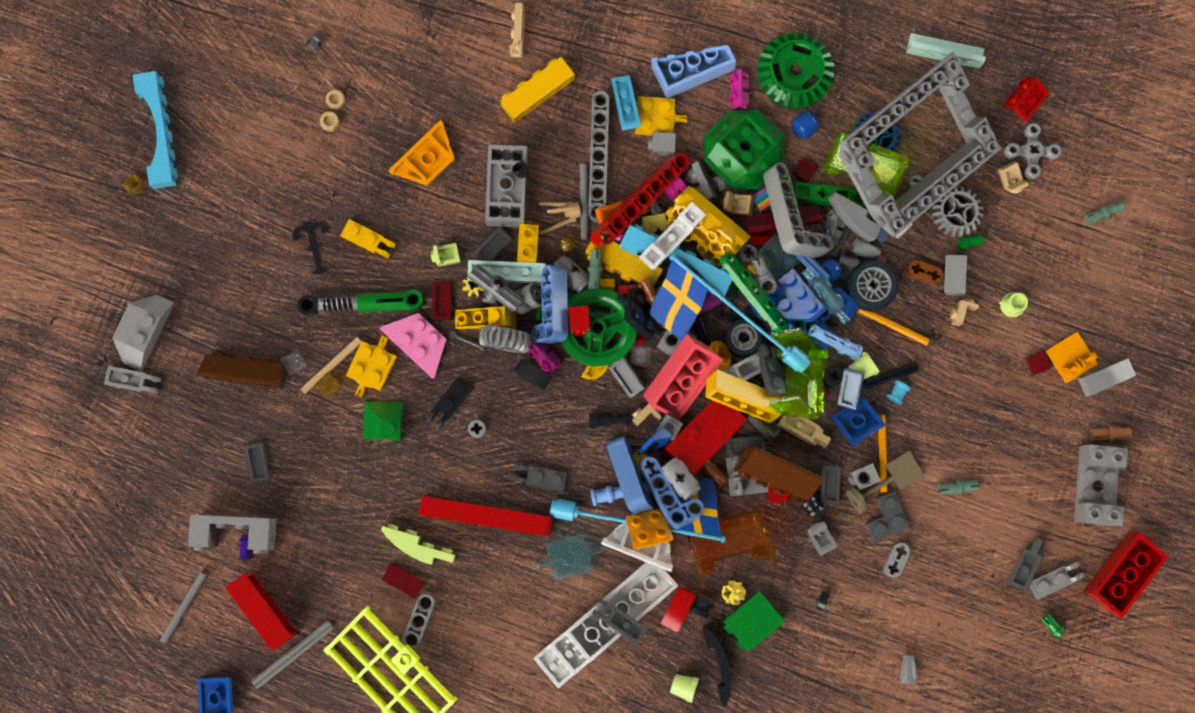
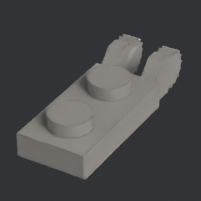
(130, 379)
(1055, 580)

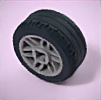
(880, 277)

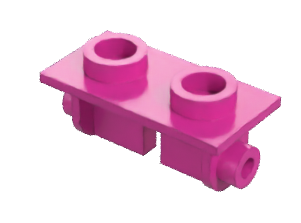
(739, 80)
(549, 361)

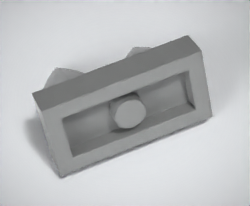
(699, 175)

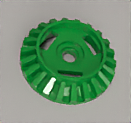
(789, 91)
(595, 351)

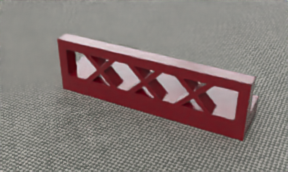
(766, 224)

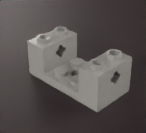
(503, 205)
(1103, 465)
(204, 531)

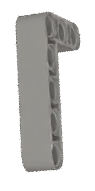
(788, 219)

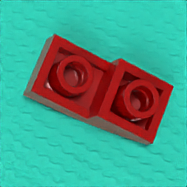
(678, 609)

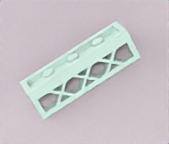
(939, 49)
(511, 271)

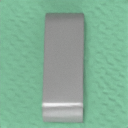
(426, 613)

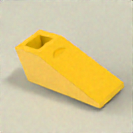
(481, 317)

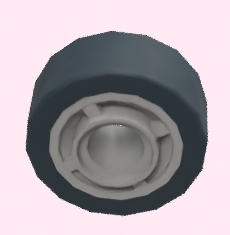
(738, 347)

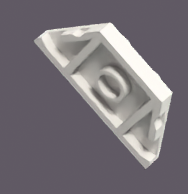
(622, 541)

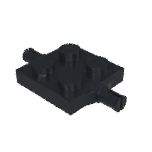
(638, 314)

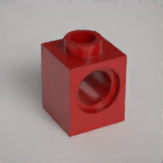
(579, 320)

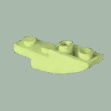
(409, 543)

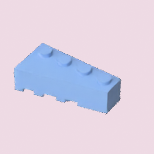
(692, 69)

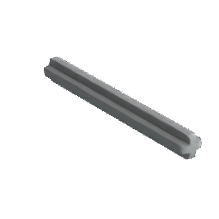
(292, 654)

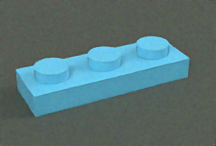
(625, 102)

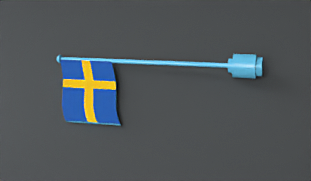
(682, 299)
(706, 526)

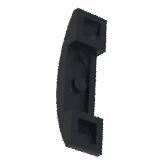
(724, 689)

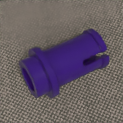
(245, 554)

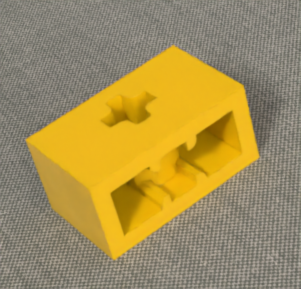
(528, 243)

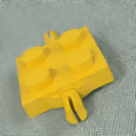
(657, 115)
(371, 366)

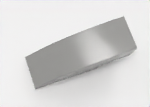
(854, 217)
(1107, 377)

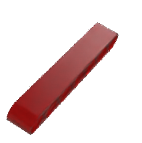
(632, 201)
(486, 516)

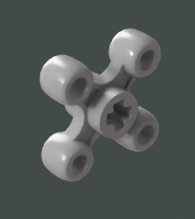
(1032, 143)

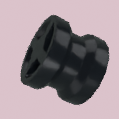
(830, 379)
(811, 506)
(701, 606)

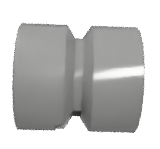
(532, 297)

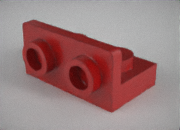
(1027, 98)

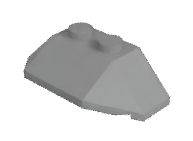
(140, 329)

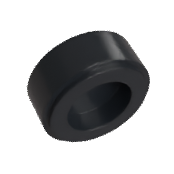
(822, 601)

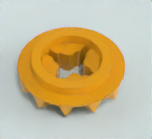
(722, 350)

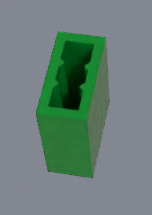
(752, 621)

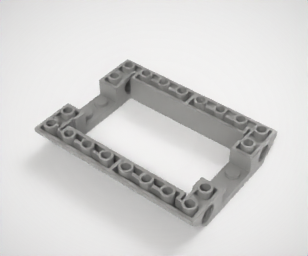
(976, 131)

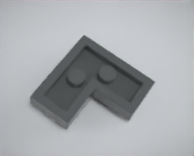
(892, 520)

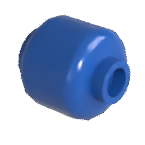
(805, 125)

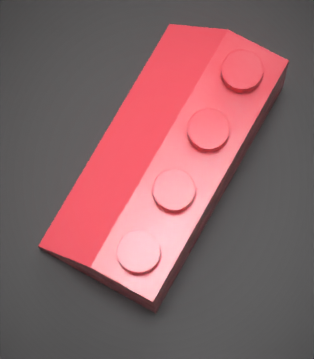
(682, 377)

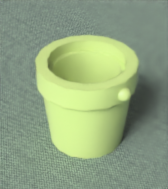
(1013, 304)
(866, 365)
(684, 687)

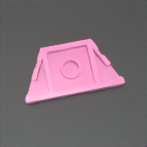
(418, 340)

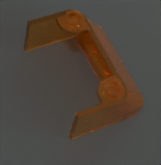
(743, 535)

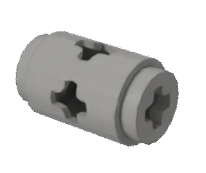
(577, 281)
(673, 470)

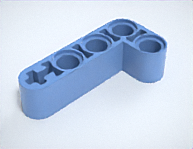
(554, 306)
(627, 473)
(668, 492)

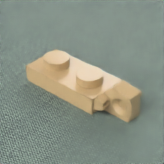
(517, 32)
(805, 430)

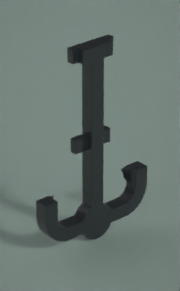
(308, 227)
(731, 317)

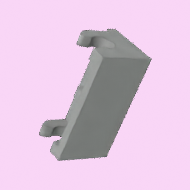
(955, 275)

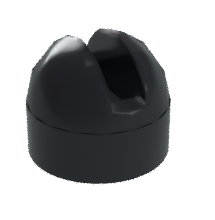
(520, 169)

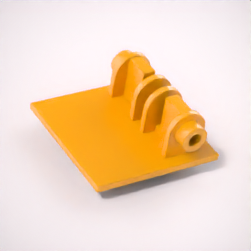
(1072, 357)
(648, 529)

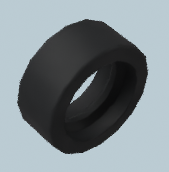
(533, 374)

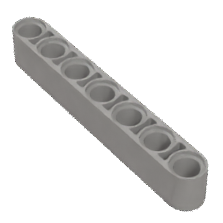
(598, 147)

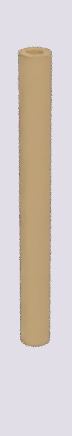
(331, 365)

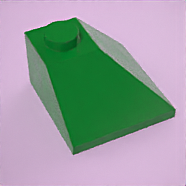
(383, 420)

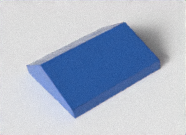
(858, 423)
(215, 695)

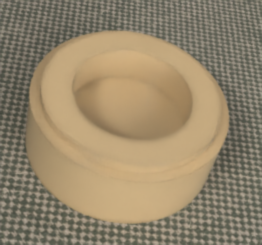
(335, 99)
(329, 121)

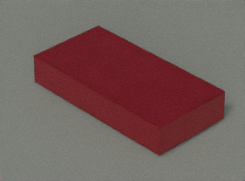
(441, 301)
(403, 580)

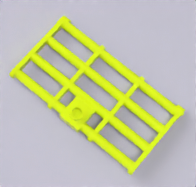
(399, 664)

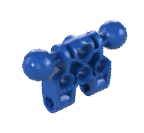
(834, 270)

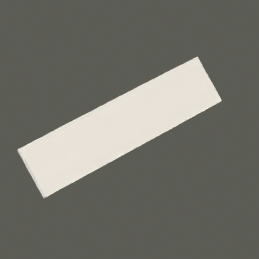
(590, 635)

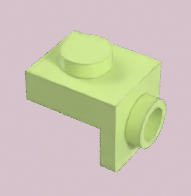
(445, 254)

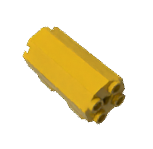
(715, 233)

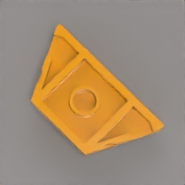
(426, 158)

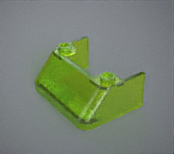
(887, 169)
(802, 389)

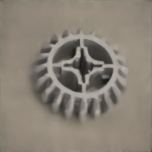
(954, 204)
(505, 339)

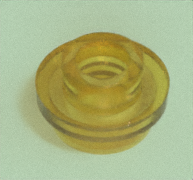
(130, 180)
(566, 244)

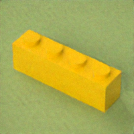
(537, 89)
(627, 265)
(741, 395)

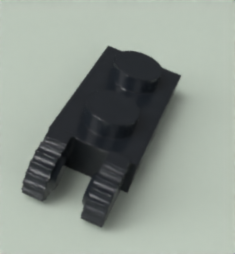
(450, 401)

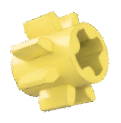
(468, 287)
(733, 592)

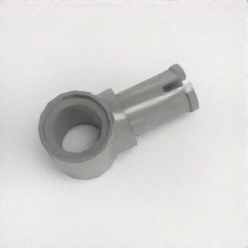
(763, 275)

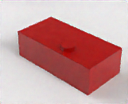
(706, 436)
(1126, 573)
(261, 611)

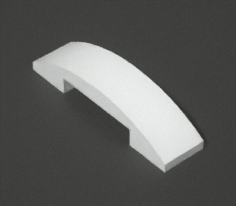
(672, 236)

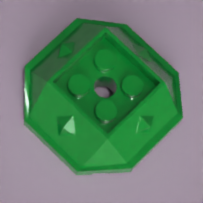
(729, 161)

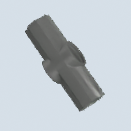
(495, 288)

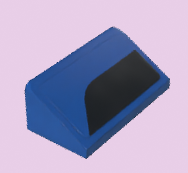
(656, 442)

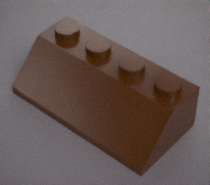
(242, 371)
(777, 474)

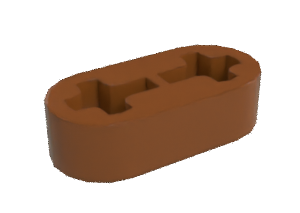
(927, 268)

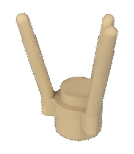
(570, 210)

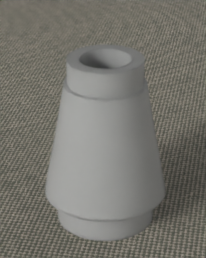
(865, 249)
(908, 671)

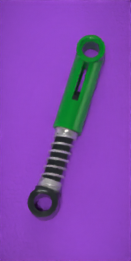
(363, 302)

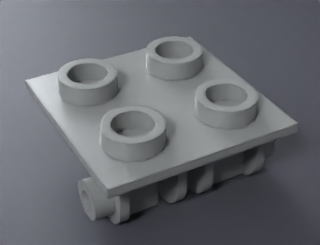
(738, 485)

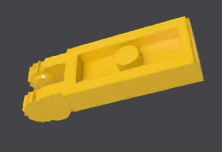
(365, 238)

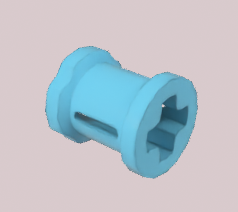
(898, 392)

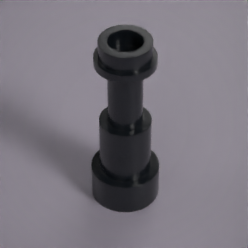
(606, 420)

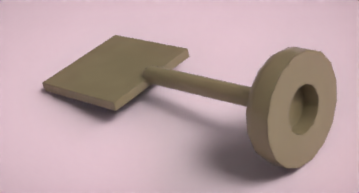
(903, 471)

